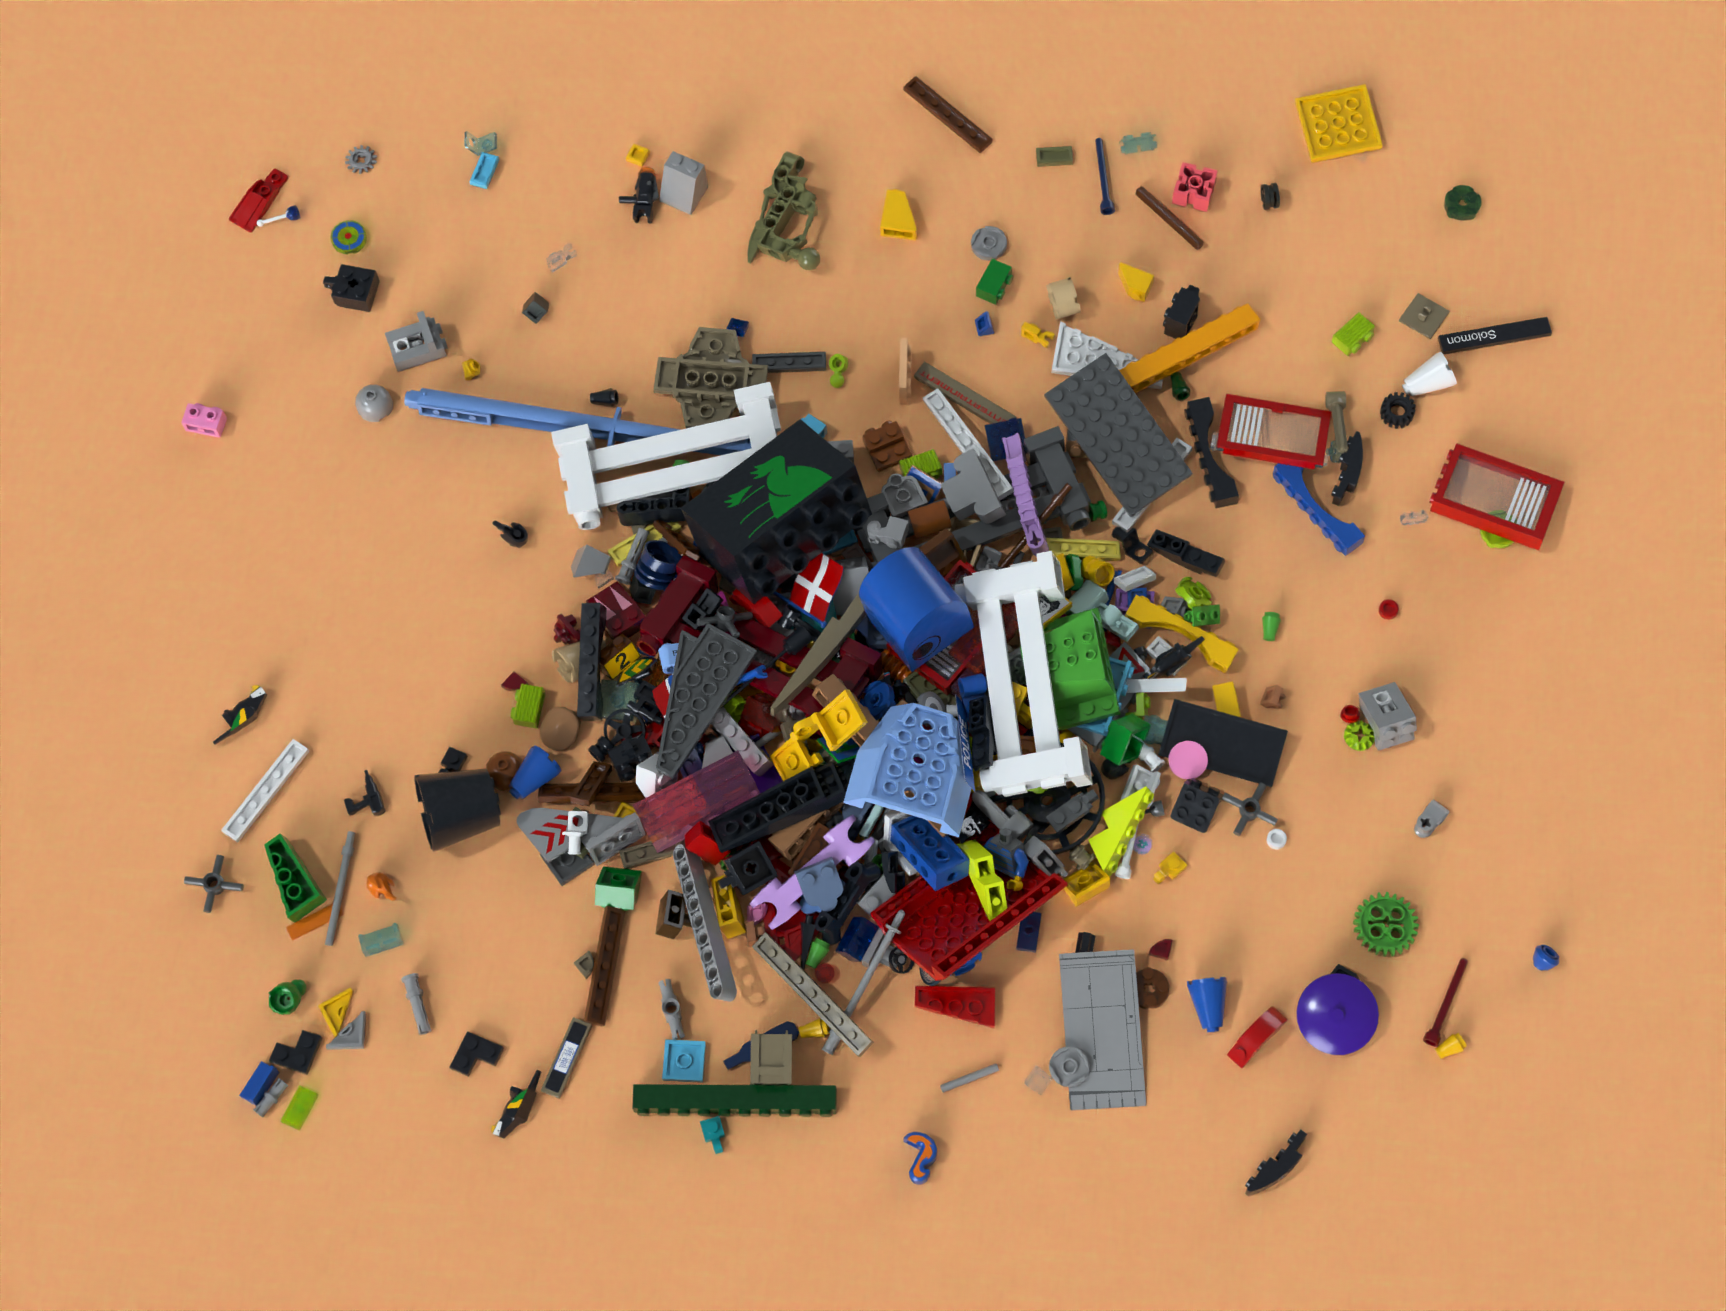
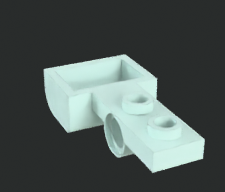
(1094, 596)

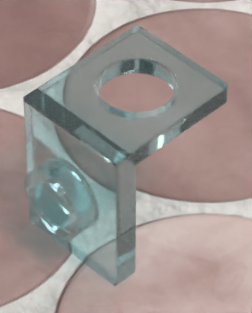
(483, 144)

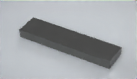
(792, 361)

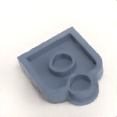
(820, 884)

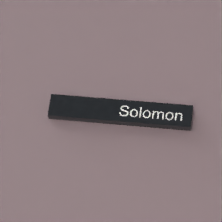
(1494, 335)

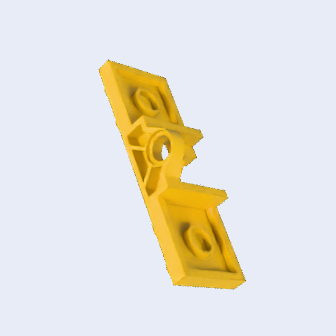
(837, 724)

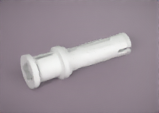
(1149, 757)

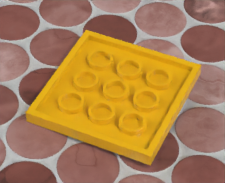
(1338, 123)

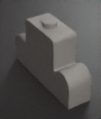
(972, 490)

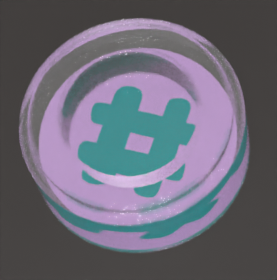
(1142, 844)

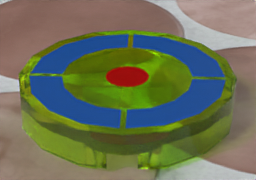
(348, 237)

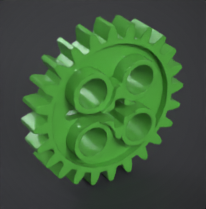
(1385, 906)

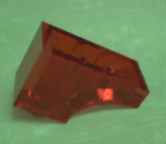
(758, 711)

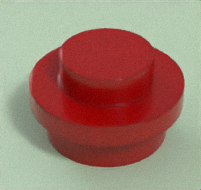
(1350, 714)

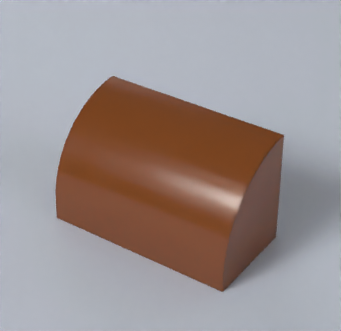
(929, 519)

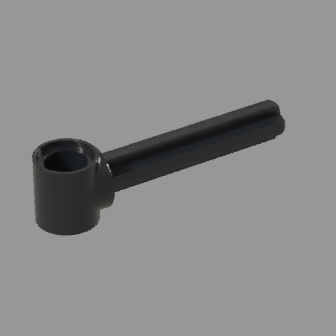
(793, 619)

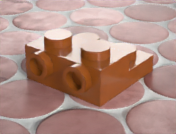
(886, 445)

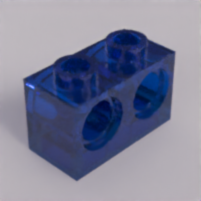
(857, 939)

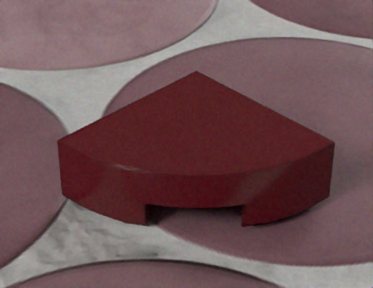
(513, 682)
(1161, 949)

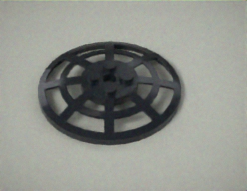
(1061, 794)

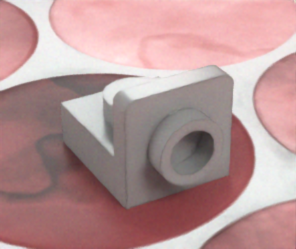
(1175, 605)

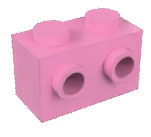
(204, 420)

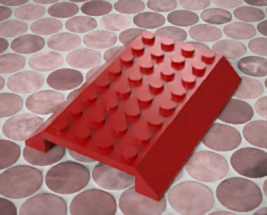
(950, 924)

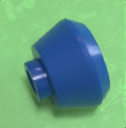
(1545, 958)

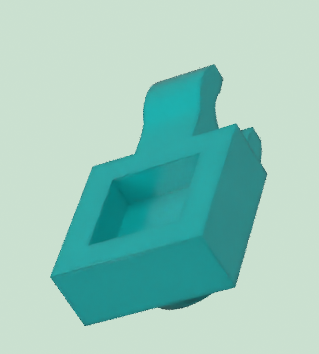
(713, 1131)

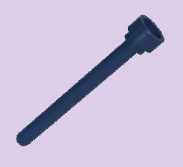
(1107, 206)

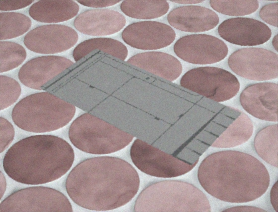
(1105, 1025)

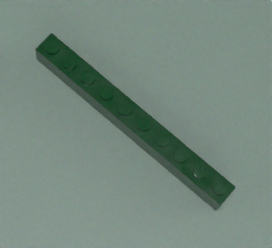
(735, 1099)

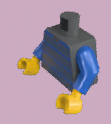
(1008, 857)

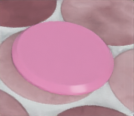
(1188, 760)

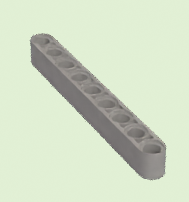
(705, 924)

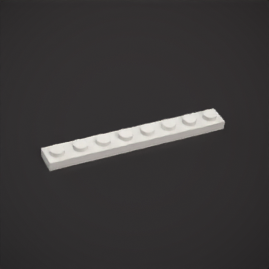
(965, 439)

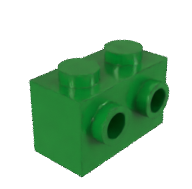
(993, 282)

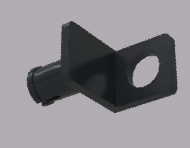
(1131, 544)

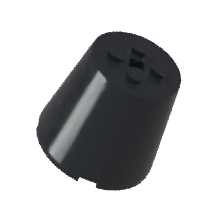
(457, 805)

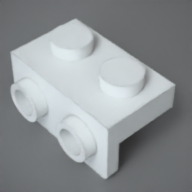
(1139, 778)

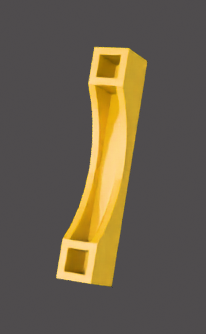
(1217, 652)

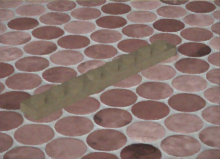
(813, 994)

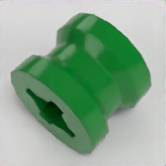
(1097, 510)

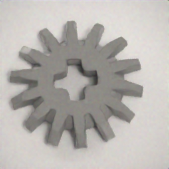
(353, 159)

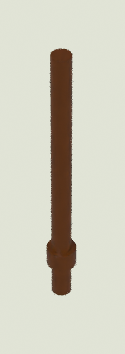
(1057, 500)

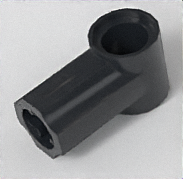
(1085, 942)

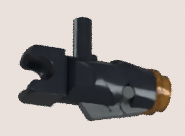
(645, 195)

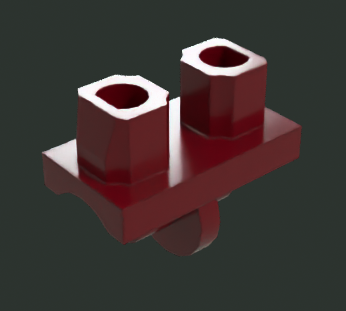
(565, 631)

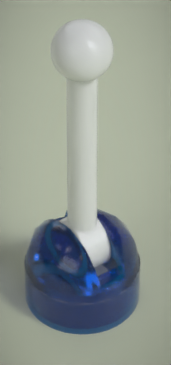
(292, 213)

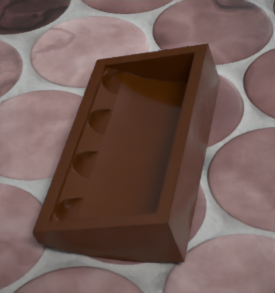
(943, 551)

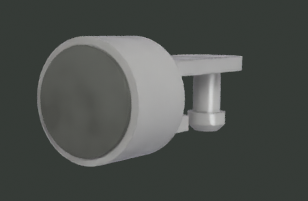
(1009, 819)

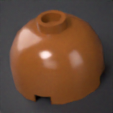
(503, 768)

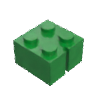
(1120, 744)

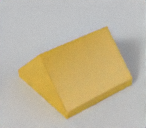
(1086, 883)

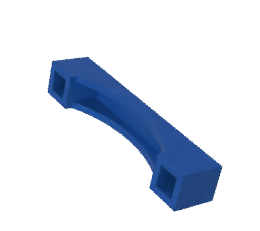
(1343, 535)

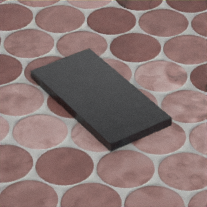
(1231, 742)

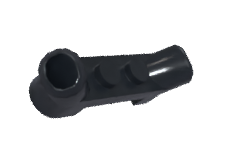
(858, 878)

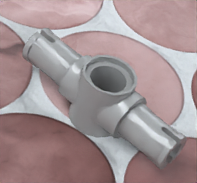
(669, 999)

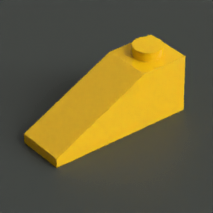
(728, 909)

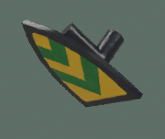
(637, 671)

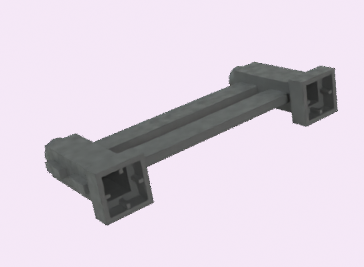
(1047, 466)

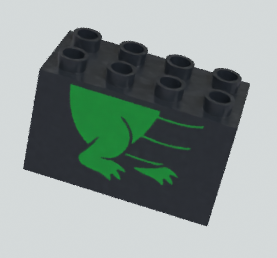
(777, 511)

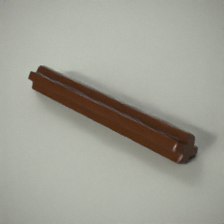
(1169, 218)

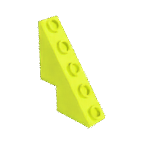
(1122, 823)
(985, 881)

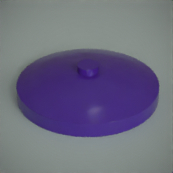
(1337, 1014)

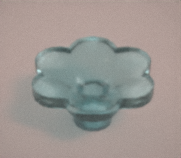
(1332, 451)

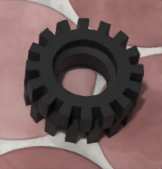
(1399, 400)

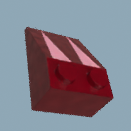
(622, 613)

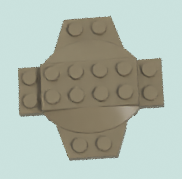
(708, 376)

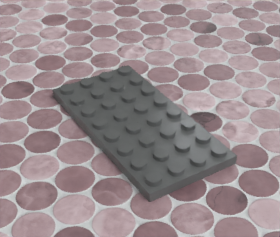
(1118, 434)

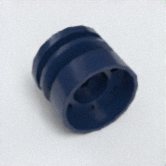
(657, 564)

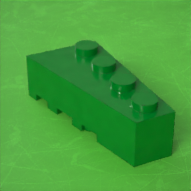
(295, 882)

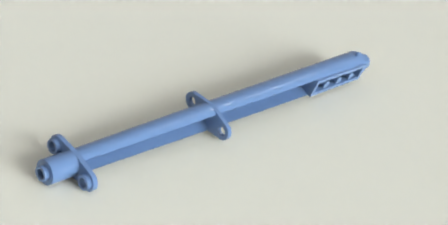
(493, 411)

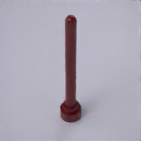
(1433, 1037)

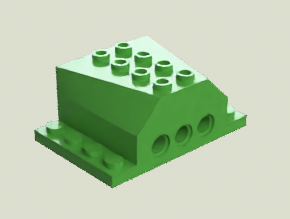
(1080, 669)

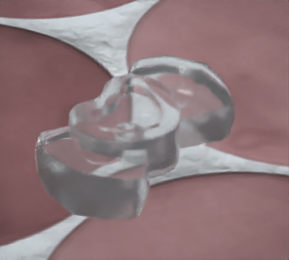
(1414, 517)

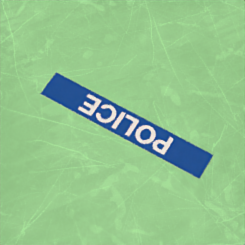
(965, 743)

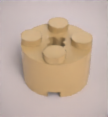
(1063, 298)

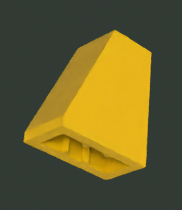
(897, 216)

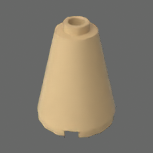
(568, 660)

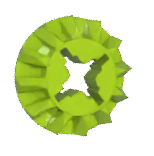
(1352, 739)

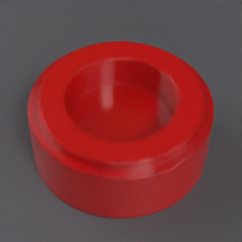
(1388, 609)

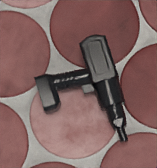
(372, 798)

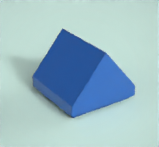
(984, 324)

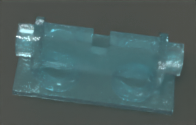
(1145, 141)

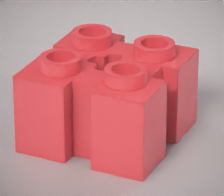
(1194, 186)

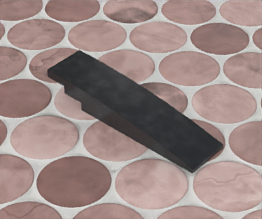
(782, 805)

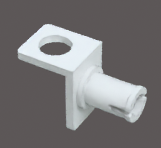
(574, 832)

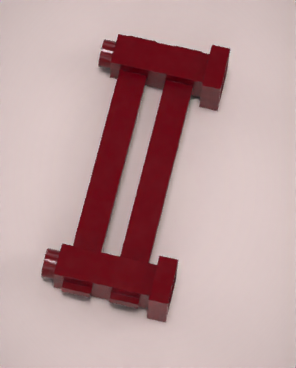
(664, 623)

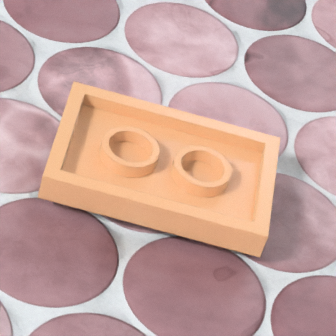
(905, 371)

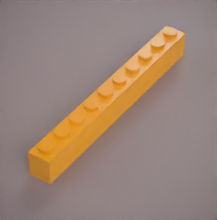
(1190, 348)

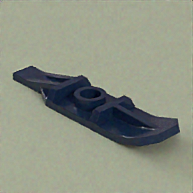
(745, 1052)

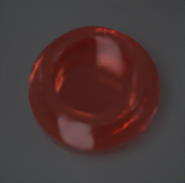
(824, 973)

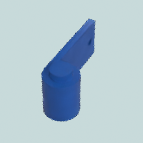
(972, 688)

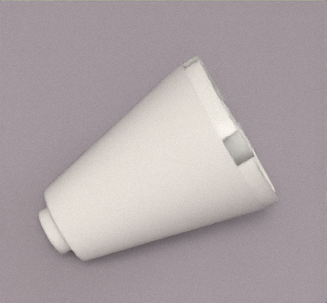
(1430, 376)

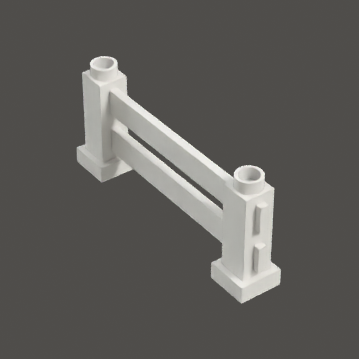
(581, 459)
(1051, 763)

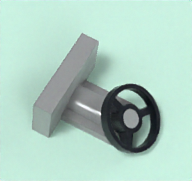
(892, 958)

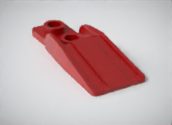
(258, 200)

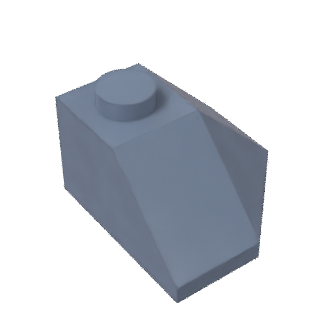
(861, 815)

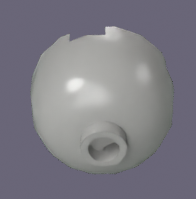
(373, 403)

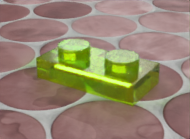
(299, 1108)

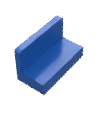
(259, 1083)

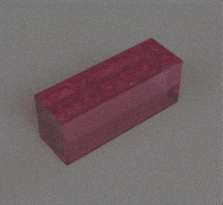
(695, 798)

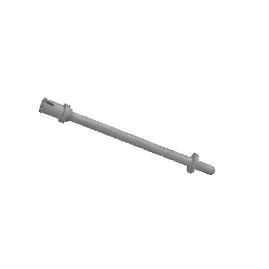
(833, 1039)

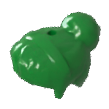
(279, 996)

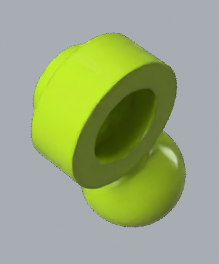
(837, 379)

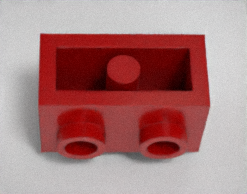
(702, 842)

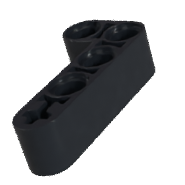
(648, 510)

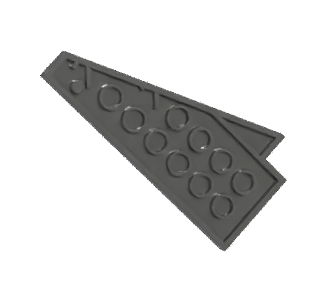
(701, 683)

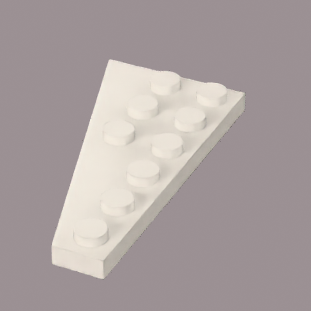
(1078, 350)

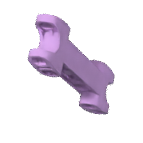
(786, 894)

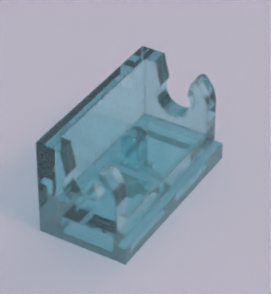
(380, 940)

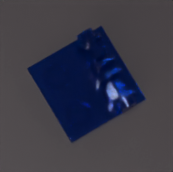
(999, 430)

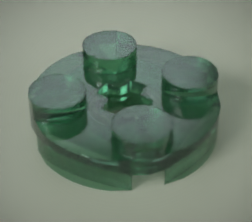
(1460, 212)

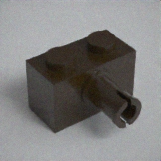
(672, 915)

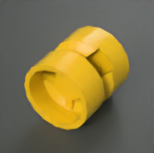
(1097, 570)

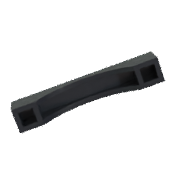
(1222, 486)
(589, 686)

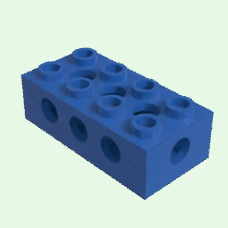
(929, 853)

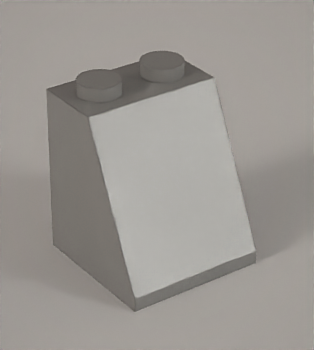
(683, 183)
(854, 573)

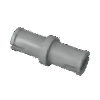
(270, 1097)

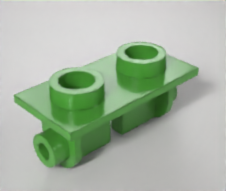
(1203, 615)

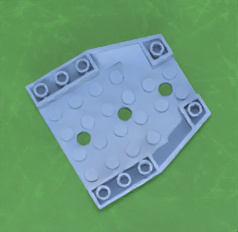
(887, 768)

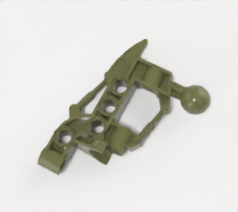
(803, 201)

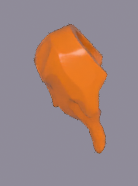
(379, 883)

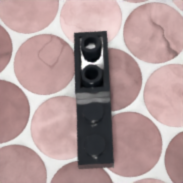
(1351, 467)
(1184, 554)
(982, 733)
(1273, 1171)

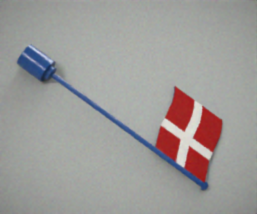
(815, 588)

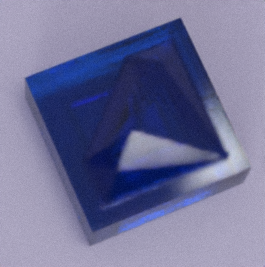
(739, 325)

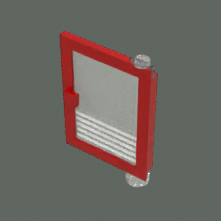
(1273, 432)

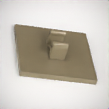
(1424, 316)

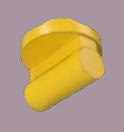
(471, 368)

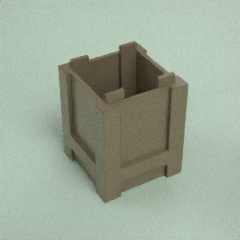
(771, 1059)

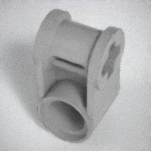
(1431, 817)

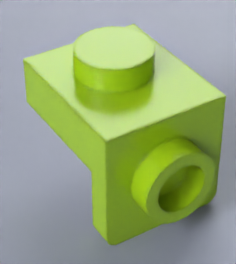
(1143, 702)

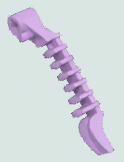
(1020, 482)

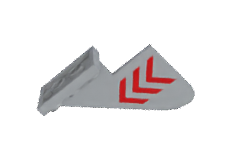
(604, 836)

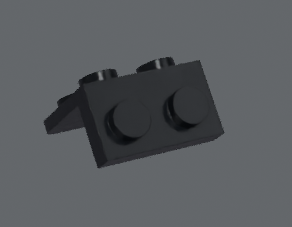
(1196, 805)

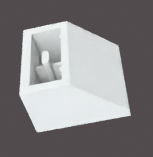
(650, 779)

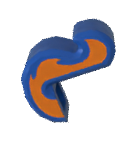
(925, 1157)

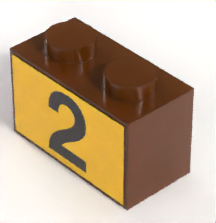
(618, 656)

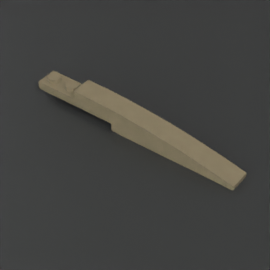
(821, 653)

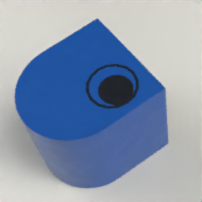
(913, 606)

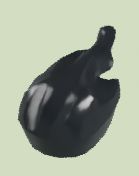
(514, 536)
(1112, 770)

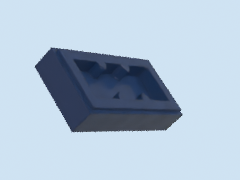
(1029, 933)

